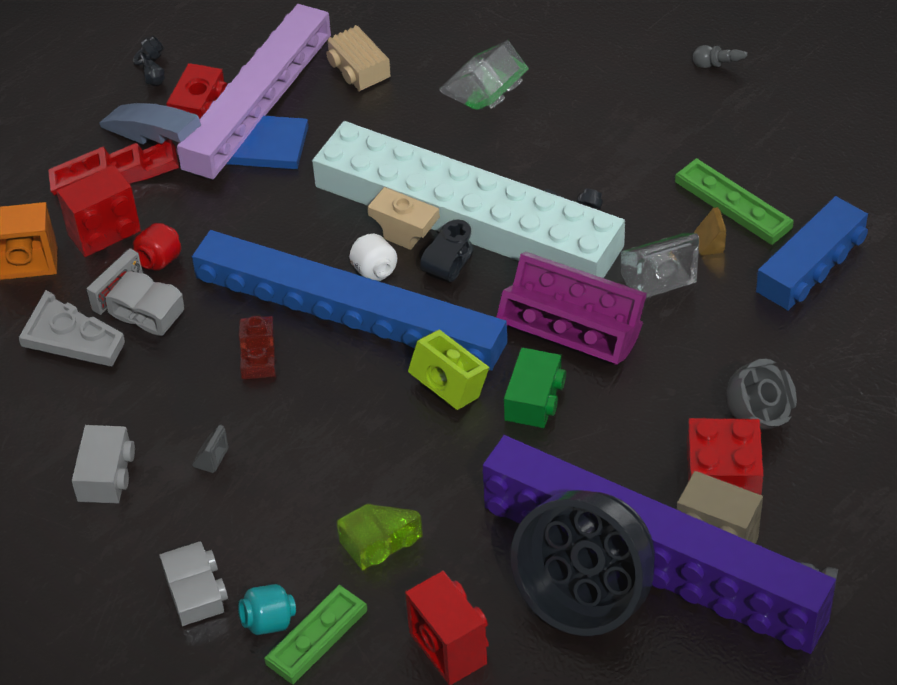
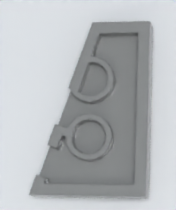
(66, 332)

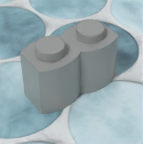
(145, 302)
(193, 583)

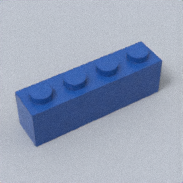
(812, 253)

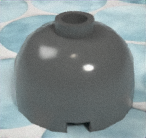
(761, 393)

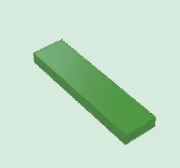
(734, 201)

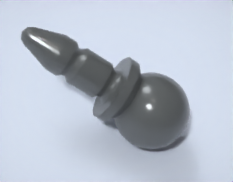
(706, 56)

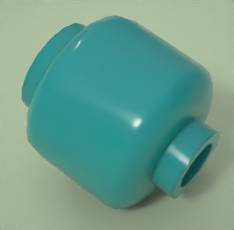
(266, 609)

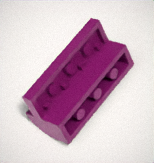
(573, 308)

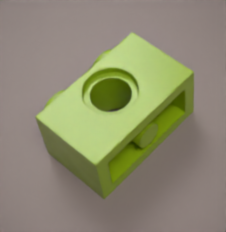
(448, 369)

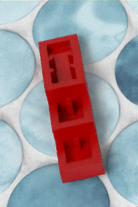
(130, 161)

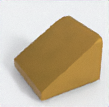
(712, 233)

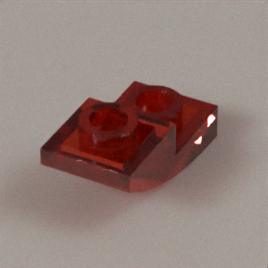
(257, 347)

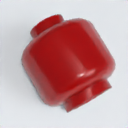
(157, 246)

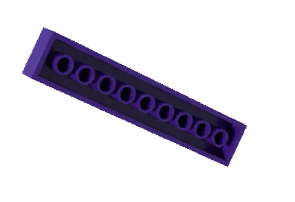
(690, 555)

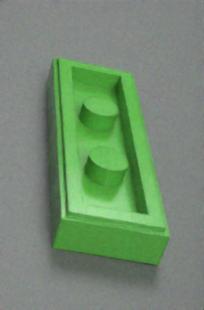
(316, 634)

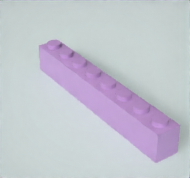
(254, 91)

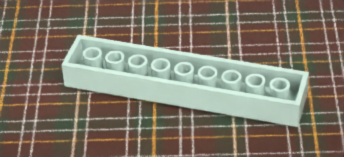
(501, 211)

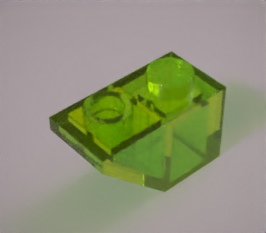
(377, 532)

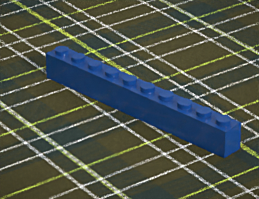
(344, 296)

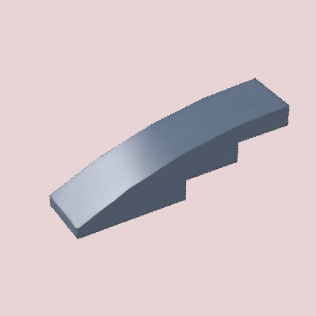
(151, 122)

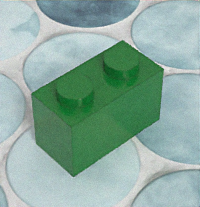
(533, 388)

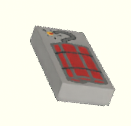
(109, 278)

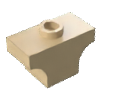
(402, 217)

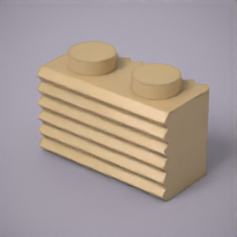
(358, 58)

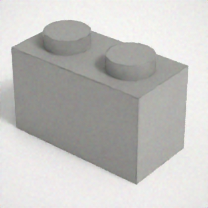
(102, 464)

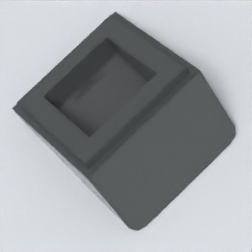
(212, 451)

